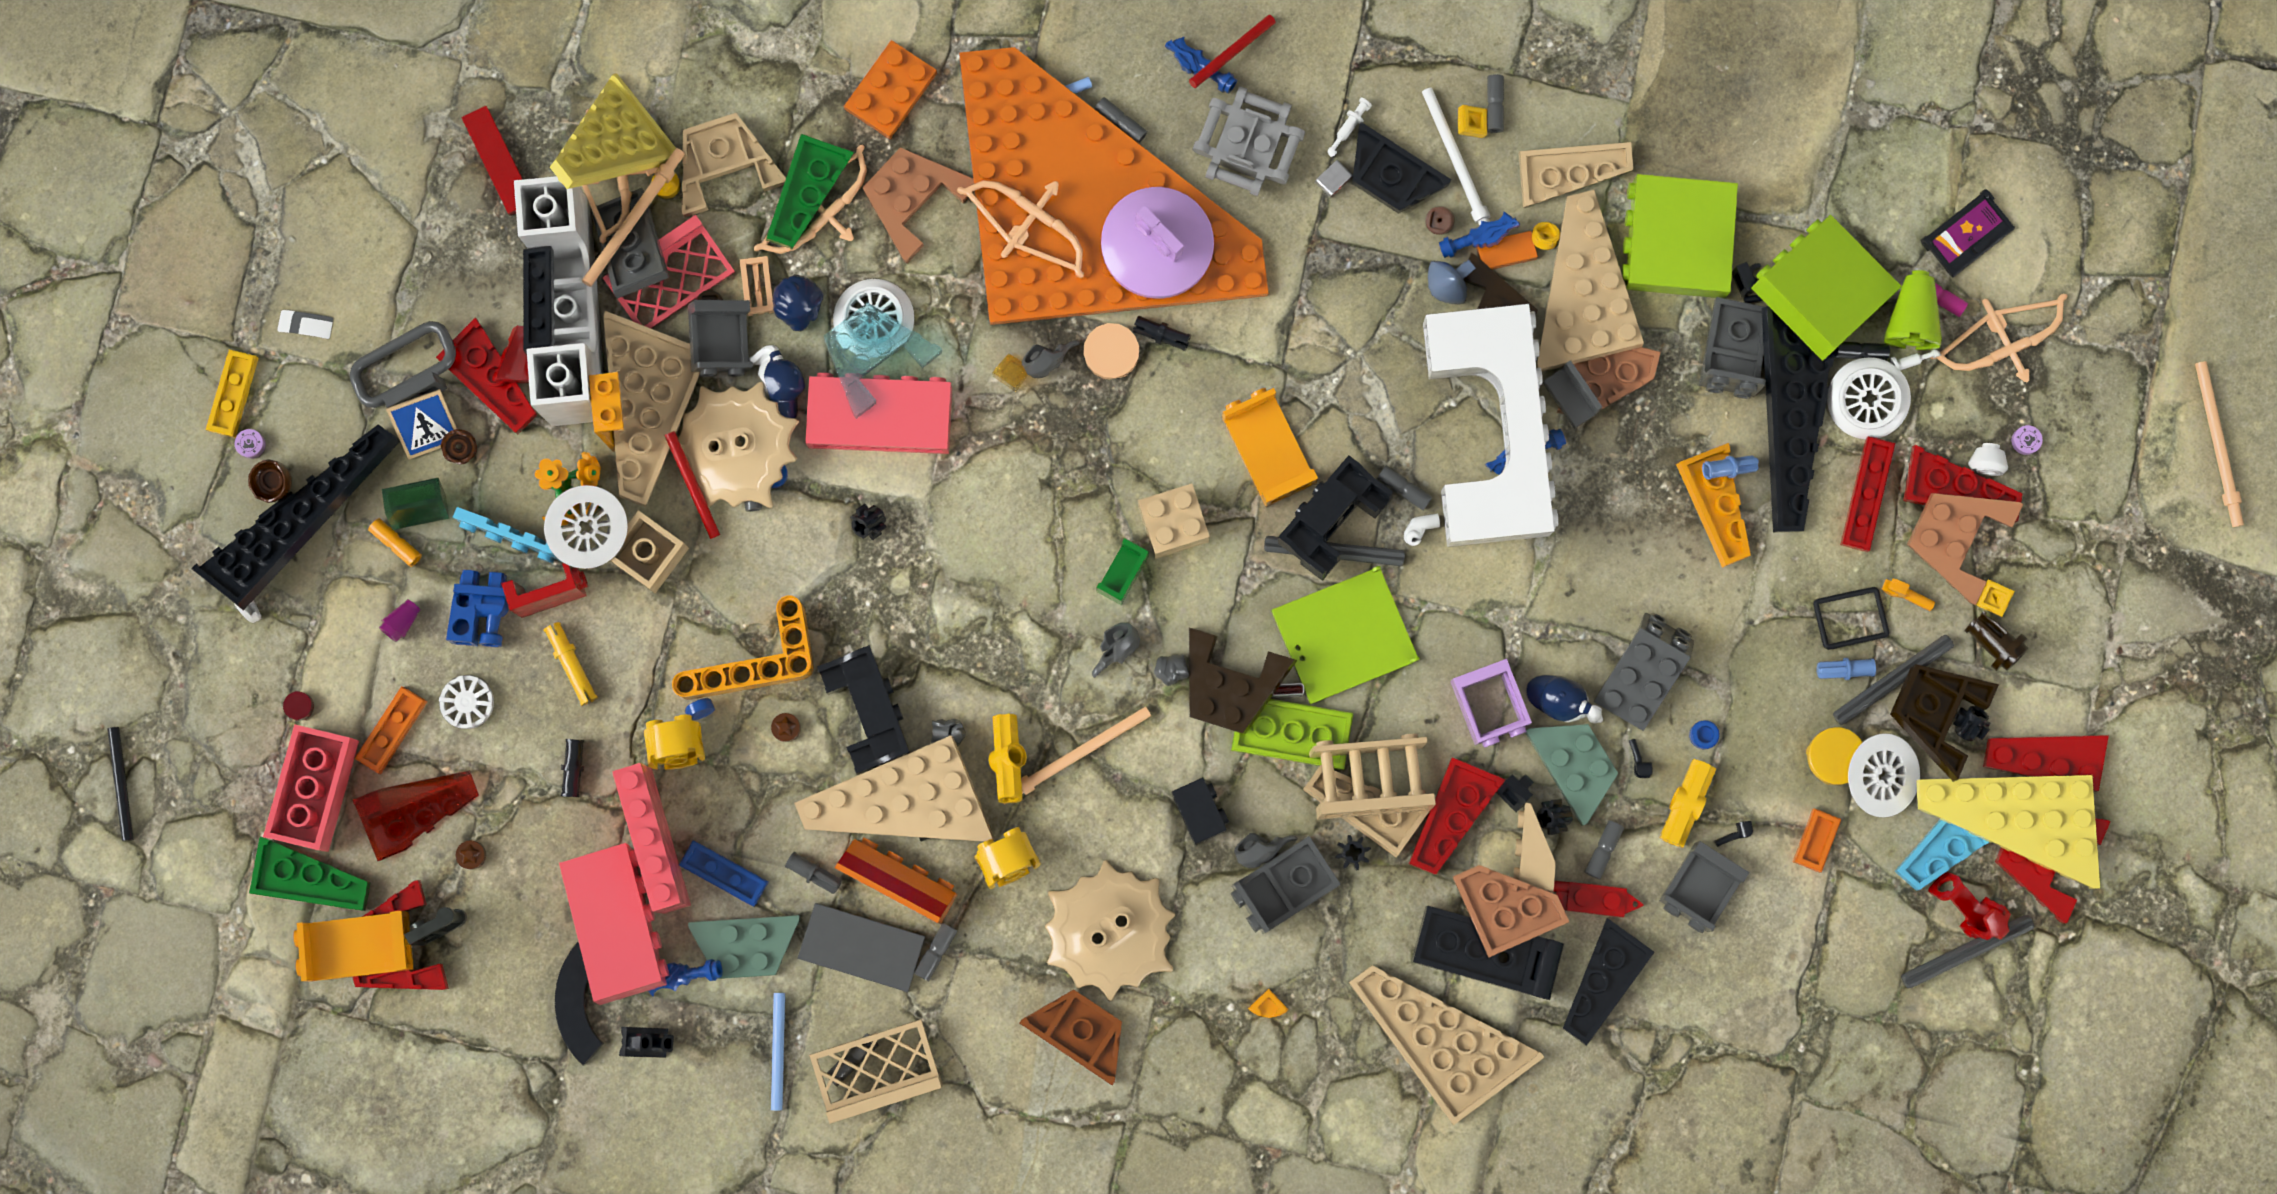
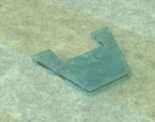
(864, 343)

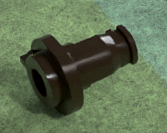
(1997, 641)

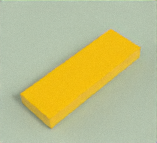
(232, 393)

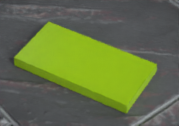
(1291, 731)

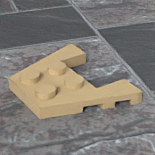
(718, 150)

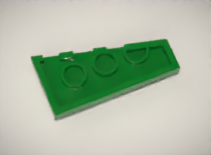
(808, 182)
(297, 877)

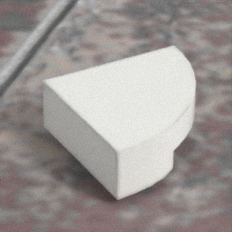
(250, 611)

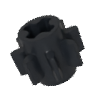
(868, 522)
(1971, 723)
(1554, 816)
(1356, 845)

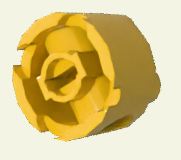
(674, 742)
(1006, 858)

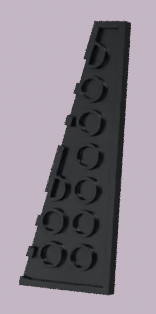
(1795, 412)
(284, 528)

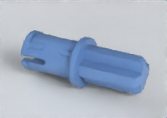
(1730, 467)
(1846, 668)

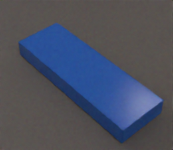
(723, 873)

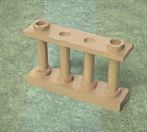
(1361, 804)

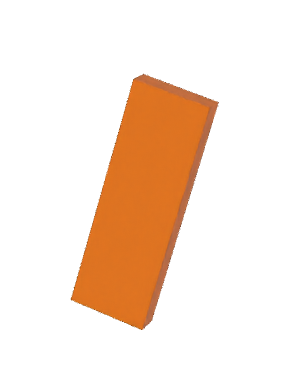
(391, 730)

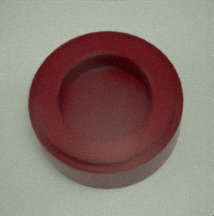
(298, 706)

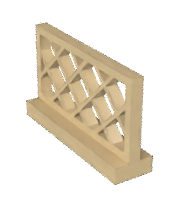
(883, 1095)

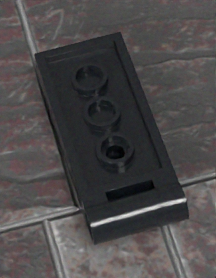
(1453, 946)

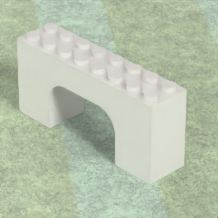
(1502, 350)
(560, 373)

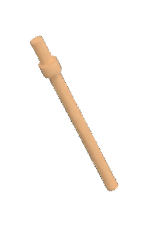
(663, 175)
(2231, 497)
(1030, 782)

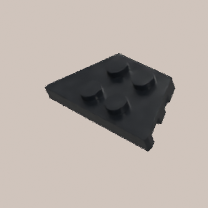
(1392, 172)

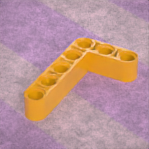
(757, 666)

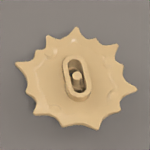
(735, 470)
(1127, 951)

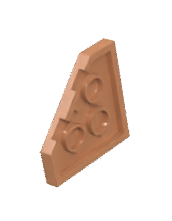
(1618, 373)
(1507, 908)

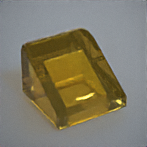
(1010, 372)

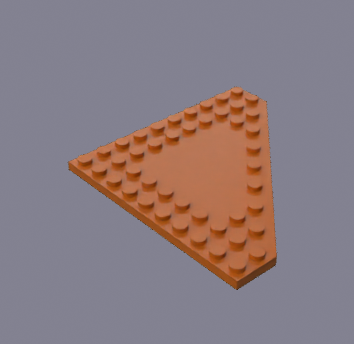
(1037, 132)

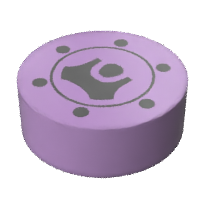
(2026, 440)
(250, 443)

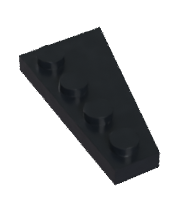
(1610, 973)

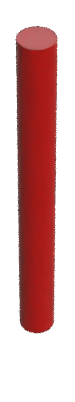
(1232, 51)
(692, 484)

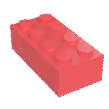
(311, 788)

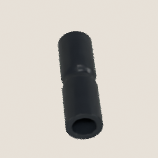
(1855, 350)

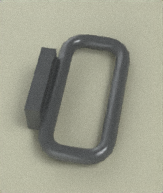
(417, 385)

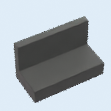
(1572, 395)

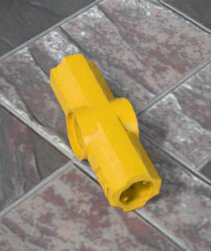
(1007, 758)
(1687, 803)

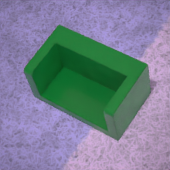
(1123, 572)

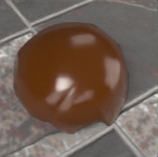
(269, 481)

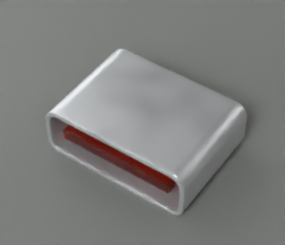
(1333, 178)
(1289, 690)

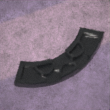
(570, 1008)

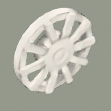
(466, 702)

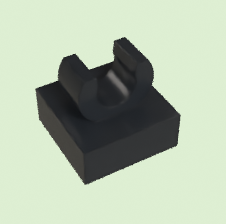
(1744, 277)
(1516, 791)

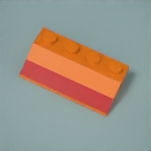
(896, 880)

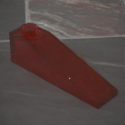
(405, 811)

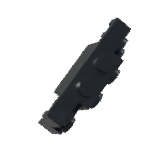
(1326, 511)
(873, 704)

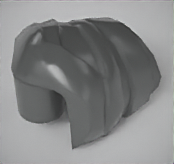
(1171, 669)
(947, 728)

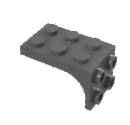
(1734, 349)
(1646, 671)
(1284, 886)

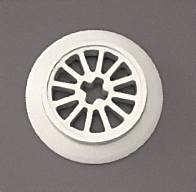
(883, 288)
(1844, 378)
(613, 538)
(1888, 749)

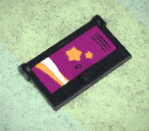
(1976, 225)

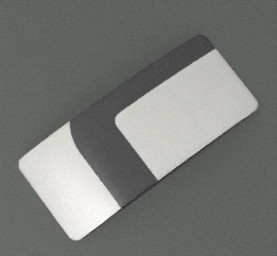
(305, 324)

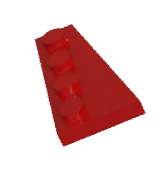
(475, 367)
(1937, 475)
(2048, 756)
(1458, 802)

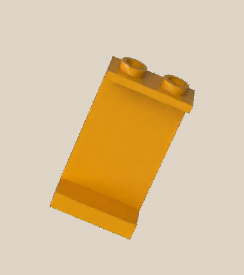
(606, 406)
(1268, 447)
(353, 947)

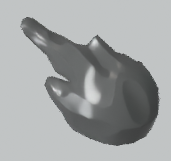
(1041, 361)
(1120, 643)
(1254, 849)

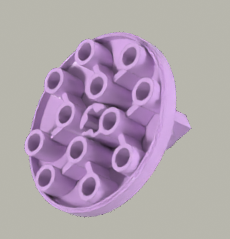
(1157, 242)

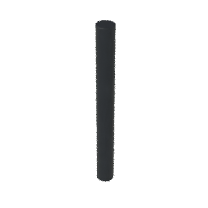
(120, 784)

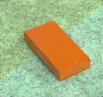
(1509, 251)
(1816, 840)

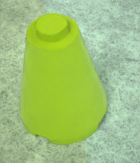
(1915, 315)

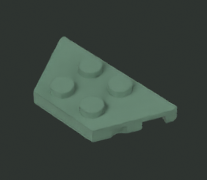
(1576, 765)
(746, 945)

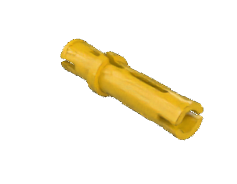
(565, 653)

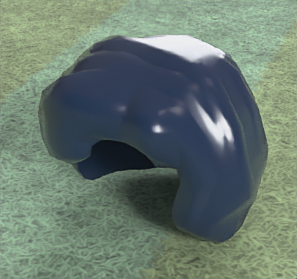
(797, 301)

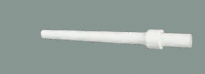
(1479, 211)

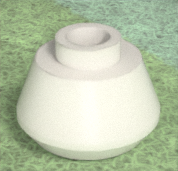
(1989, 460)

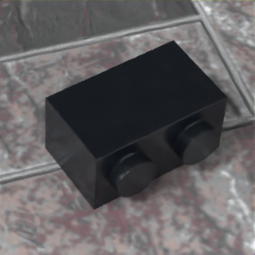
(1199, 810)

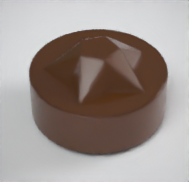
(1440, 220)
(785, 727)
(470, 855)

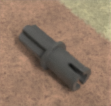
(813, 873)

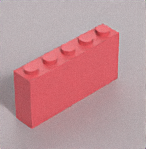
(906, 415)
(651, 838)
(613, 924)

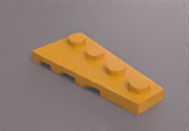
(1717, 506)

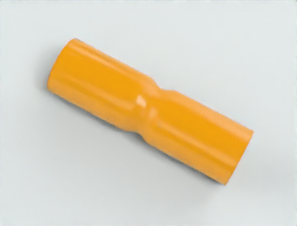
(397, 544)

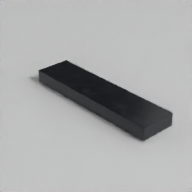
(538, 298)

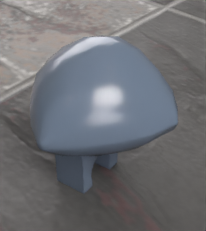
(1448, 283)

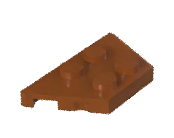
(1080, 1032)

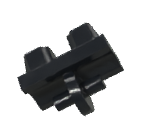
(645, 1042)

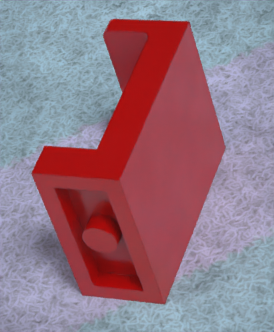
(547, 597)

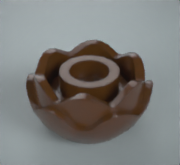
(452, 453)

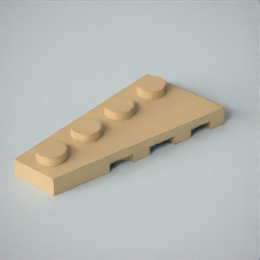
(1567, 169)
(1386, 830)

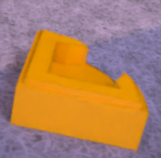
(1268, 1005)

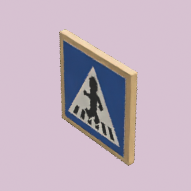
(422, 423)

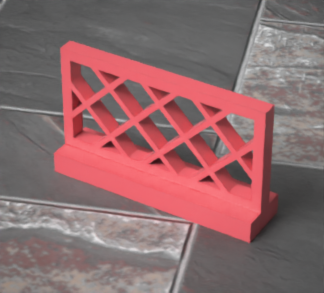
(669, 244)

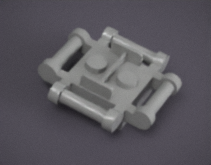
(1248, 141)

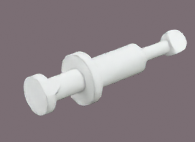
(1353, 119)
(1912, 360)

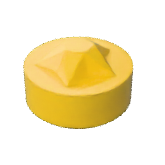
(669, 189)
(1545, 235)

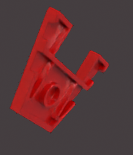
(2038, 879)
(426, 978)

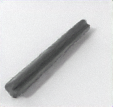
(1350, 552)
(1892, 680)
(1964, 953)

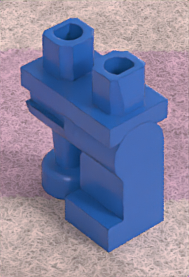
(473, 602)

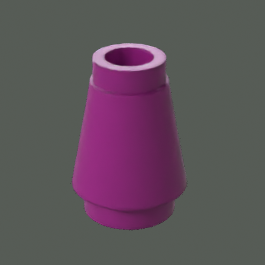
(400, 620)

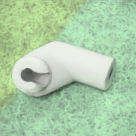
(1417, 527)

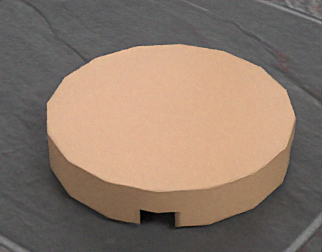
(1111, 351)

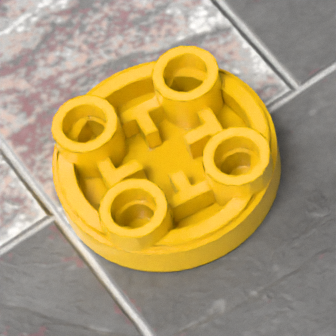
(1831, 754)

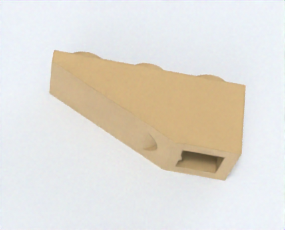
(1537, 861)

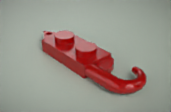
(1595, 899)

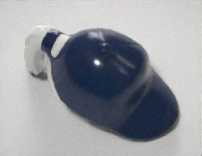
(781, 379)
(1562, 699)

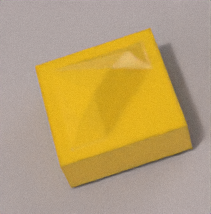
(1472, 121)
(1995, 598)

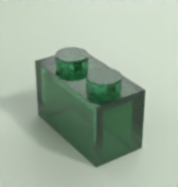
(415, 503)

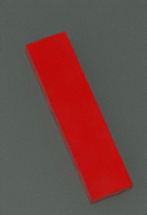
(494, 155)
(1867, 494)

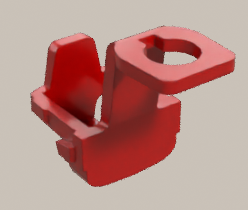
(1981, 919)

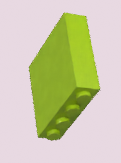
(1680, 236)
(1825, 286)

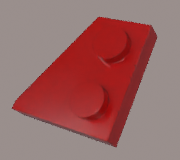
(514, 360)

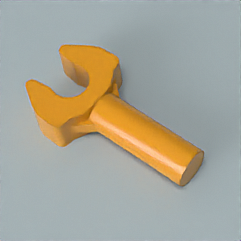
(1901, 590)

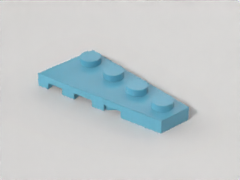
(496, 532)
(1937, 853)

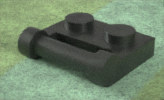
(428, 931)

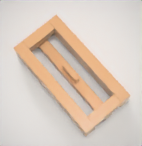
(760, 309)

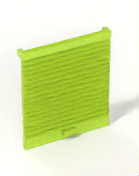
(1345, 635)

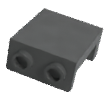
(719, 337)
(1702, 887)

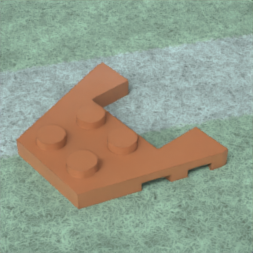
(903, 188)
(1948, 530)

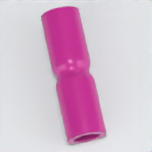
(1950, 301)

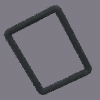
(1857, 640)

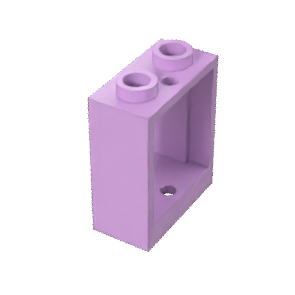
(1499, 668)

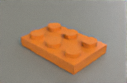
(890, 89)

